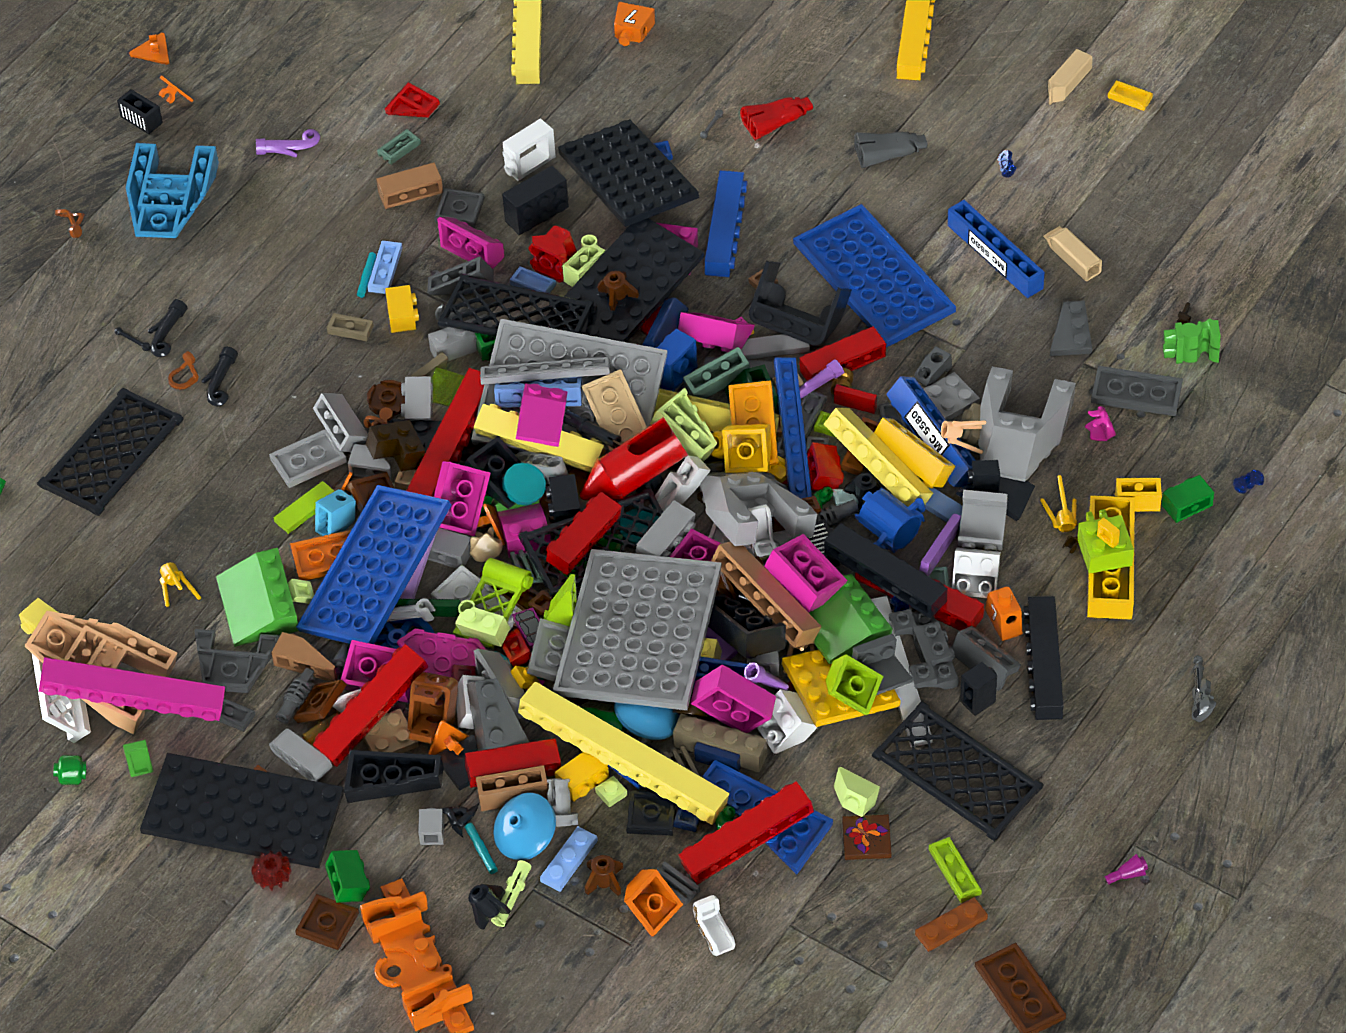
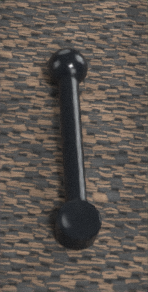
(145, 346)

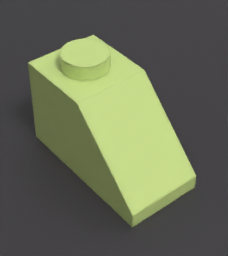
(855, 792)

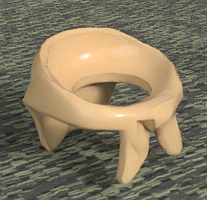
(485, 546)

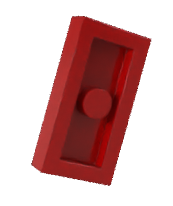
(516, 648)

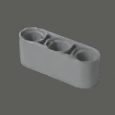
(547, 464)
(300, 755)

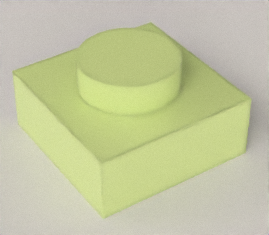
(301, 591)
(611, 791)

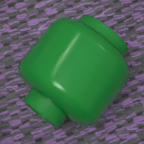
(70, 770)

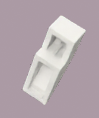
(683, 483)

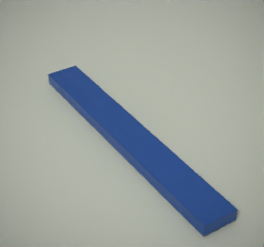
(792, 427)

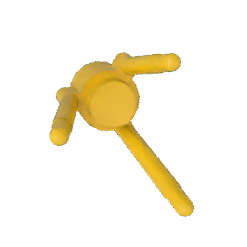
(1065, 520)
(172, 576)

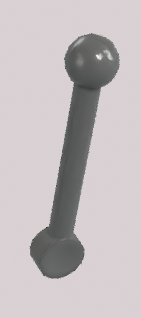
(718, 114)

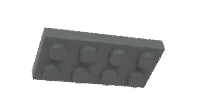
(1136, 390)

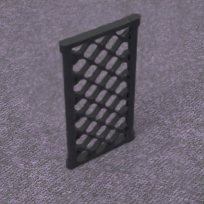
(514, 293)
(127, 469)
(554, 528)
(967, 743)

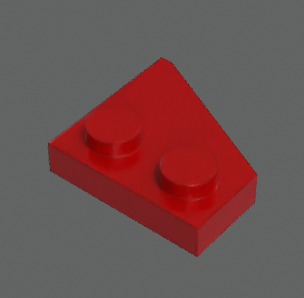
(412, 102)

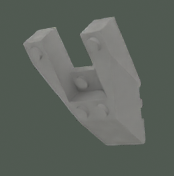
(1018, 439)
(731, 494)

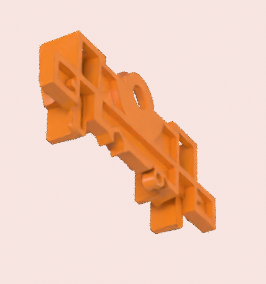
(422, 972)

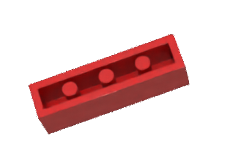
(850, 352)
(583, 533)
(513, 758)

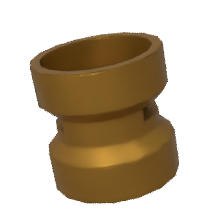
(844, 380)

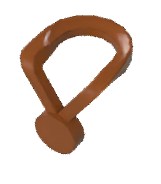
(75, 230)
(189, 360)
(385, 415)

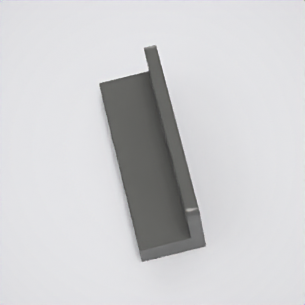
(973, 647)

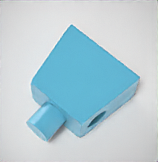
(334, 513)

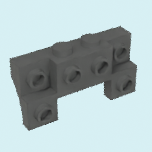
(932, 648)

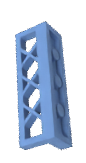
(511, 394)

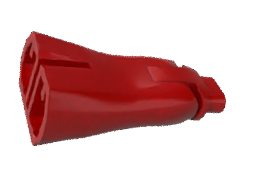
(767, 117)

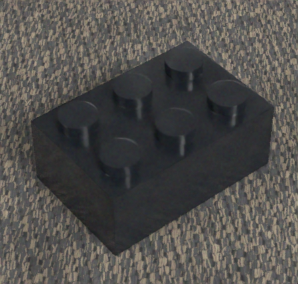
(535, 200)

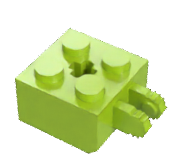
(1097, 553)

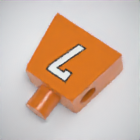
(633, 22)
(1003, 605)

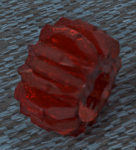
(271, 870)

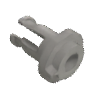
(559, 797)

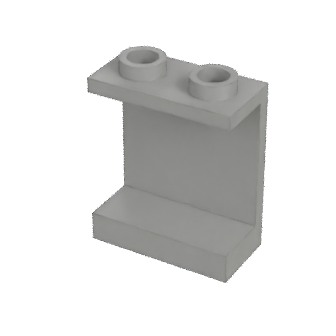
(983, 520)

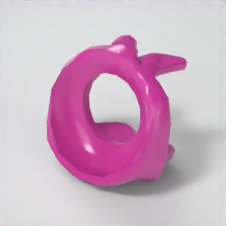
(1101, 427)

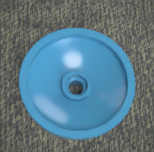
(647, 721)
(531, 832)

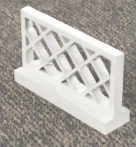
(74, 710)

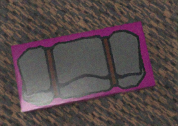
(527, 623)

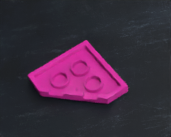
(441, 650)

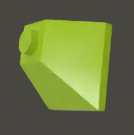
(853, 683)

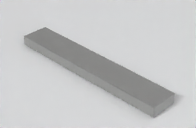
(545, 370)

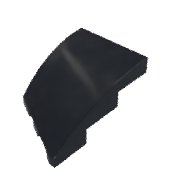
(1018, 495)

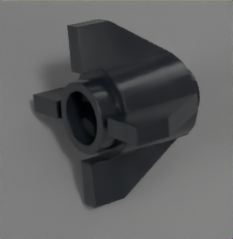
(861, 485)
(487, 903)

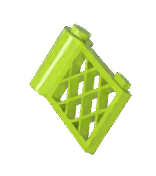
(507, 579)

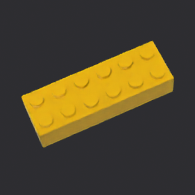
(1112, 590)

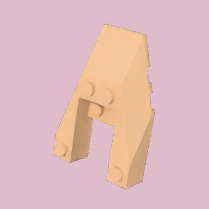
(102, 645)

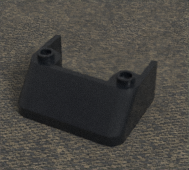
(771, 312)

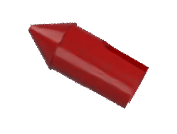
(634, 462)

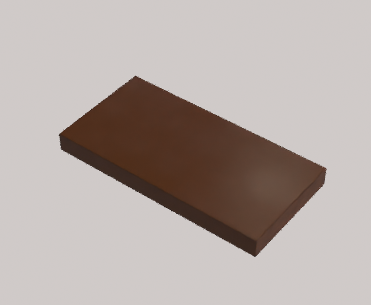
(1020, 990)

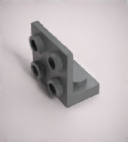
(881, 657)

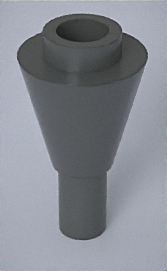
(340, 658)

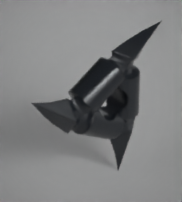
(458, 824)

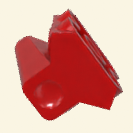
(552, 252)

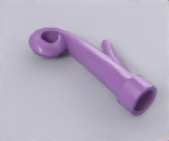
(287, 146)
(832, 370)
(757, 674)

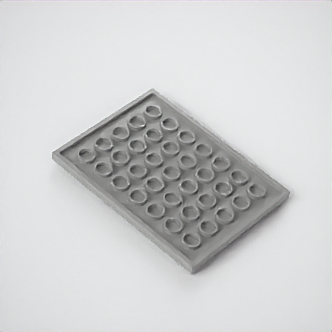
(532, 343)
(638, 629)

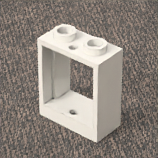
(536, 133)

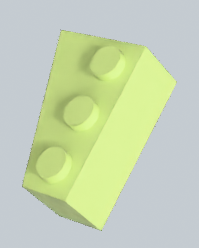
(687, 425)

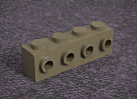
(750, 747)

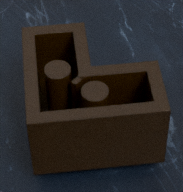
(396, 440)

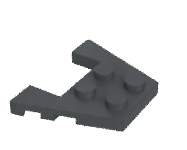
(232, 669)

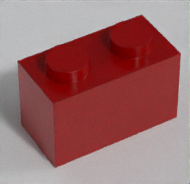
(824, 466)

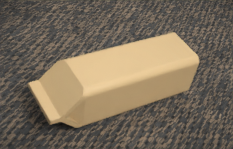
(1069, 76)
(1074, 252)

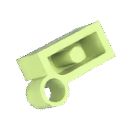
(582, 260)
(481, 624)

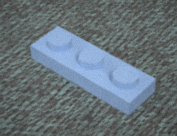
(385, 266)
(568, 858)

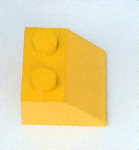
(747, 448)

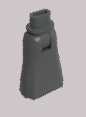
(877, 148)

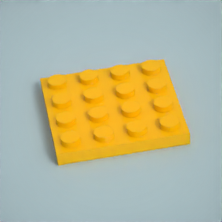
(809, 675)

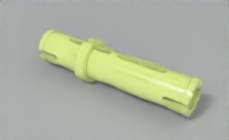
(521, 872)

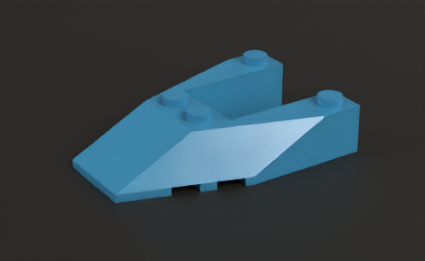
(166, 202)

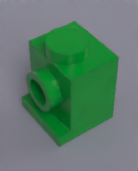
(484, 349)

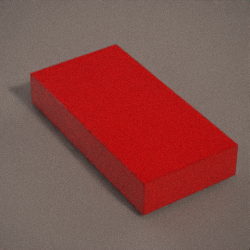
(855, 399)

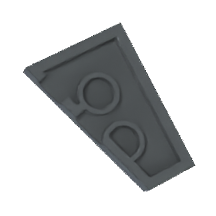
(1072, 331)

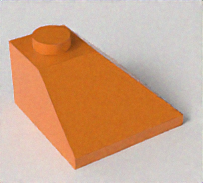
(651, 900)

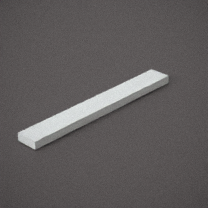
(907, 693)

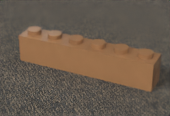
(766, 593)

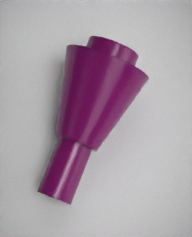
(1132, 868)

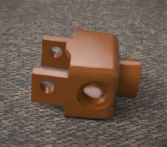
(428, 708)

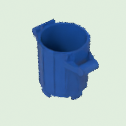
(891, 519)

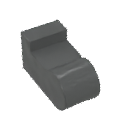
(933, 367)

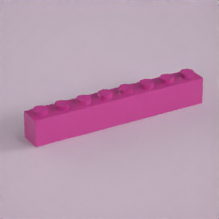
(131, 689)

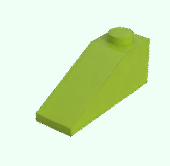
(563, 603)

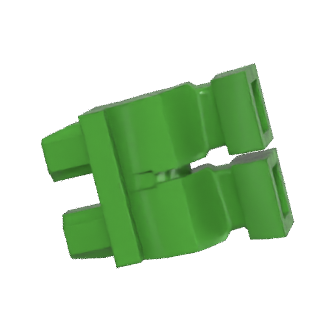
(1190, 340)

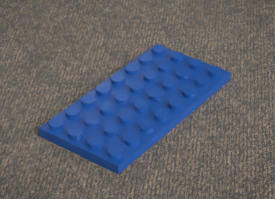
(884, 279)
(374, 566)

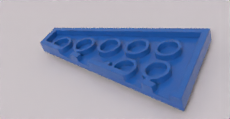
(793, 844)

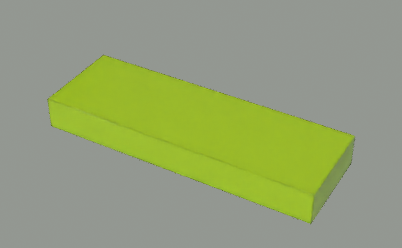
(302, 508)
(955, 869)

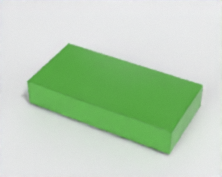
(138, 758)

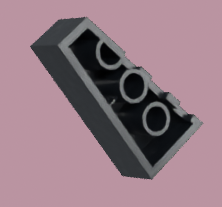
(745, 629)
(390, 774)

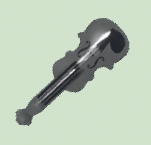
(1203, 701)

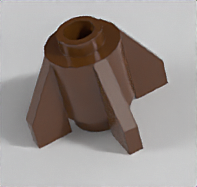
(617, 287)
(603, 874)

